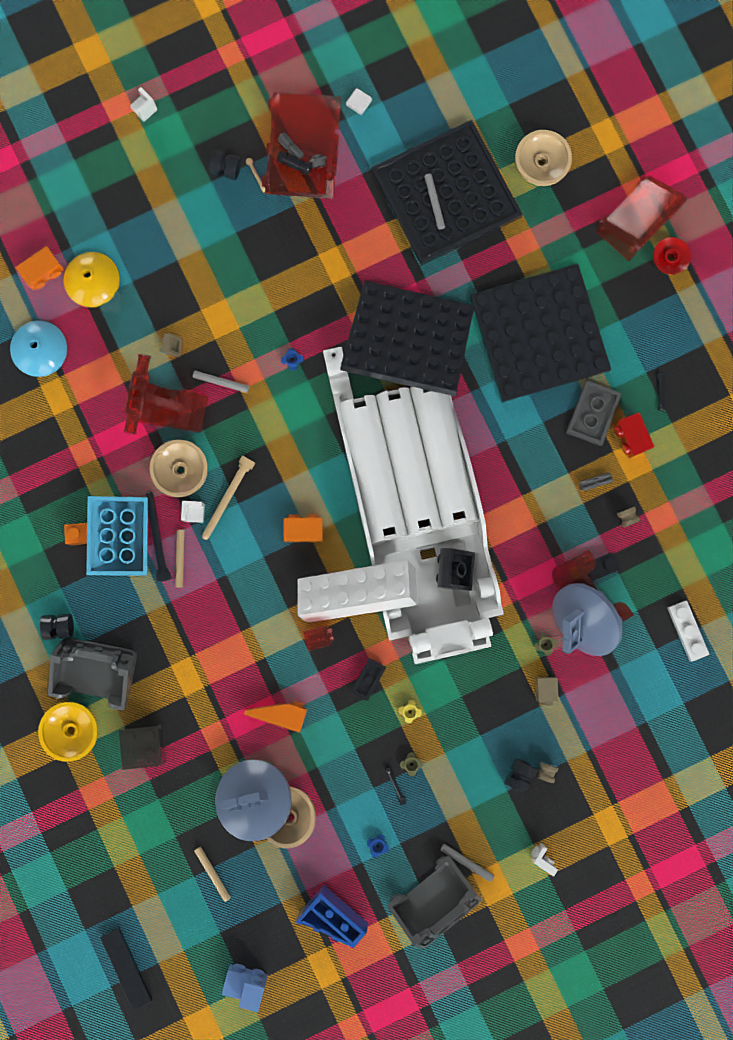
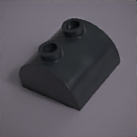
(455, 569)

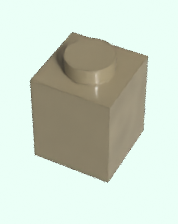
(546, 690)

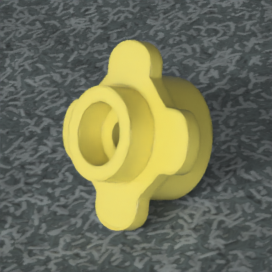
(409, 717)

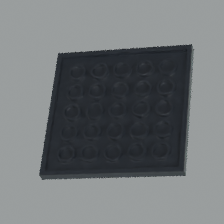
(467, 187)
(540, 333)
(408, 338)

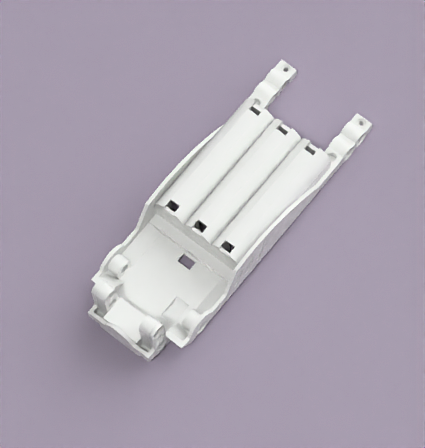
(412, 468)

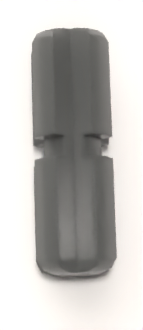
(288, 144)
(598, 480)

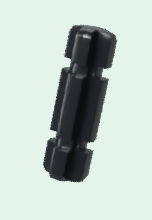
(294, 162)

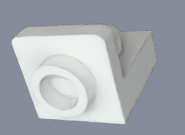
(545, 863)

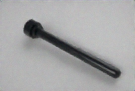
(163, 573)

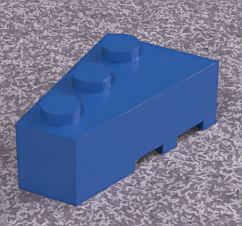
(333, 917)

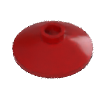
(678, 250)

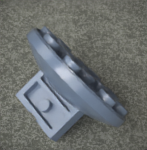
(586, 620)
(253, 800)

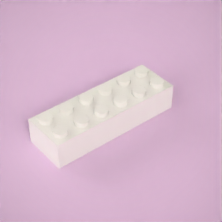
(357, 591)

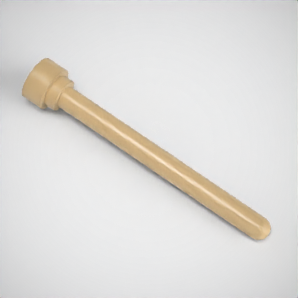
(245, 465)

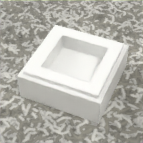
(359, 101)

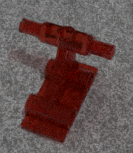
(161, 406)

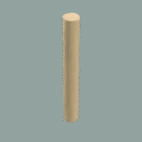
(179, 559)
(212, 874)

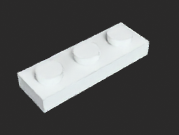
(688, 631)

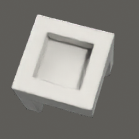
(144, 105)
(193, 511)

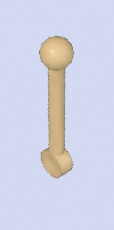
(249, 161)

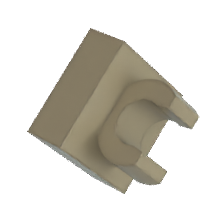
(171, 345)

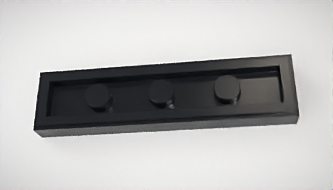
(126, 968)

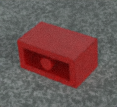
(633, 435)

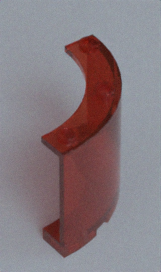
(312, 126)

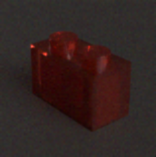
(318, 637)

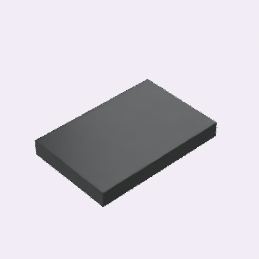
(593, 413)

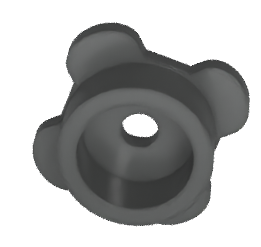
(318, 161)

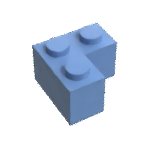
(245, 985)

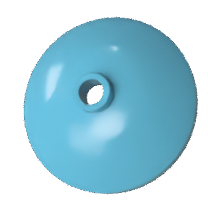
(48, 354)

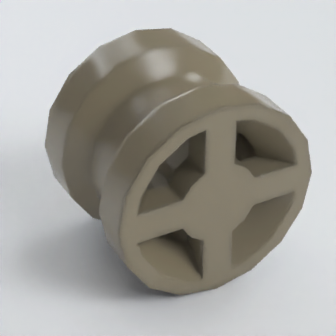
(628, 517)
(547, 772)

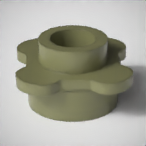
(550, 644)
(411, 769)

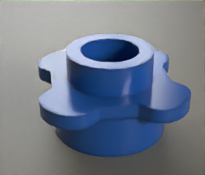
(291, 353)
(376, 851)

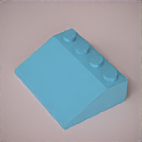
(117, 536)

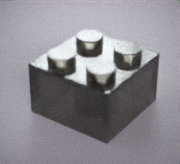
(142, 746)

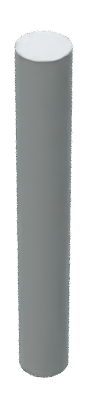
(434, 201)
(221, 381)
(467, 863)

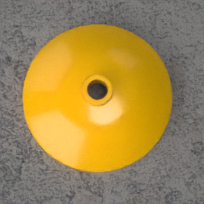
(98, 286)
(55, 732)

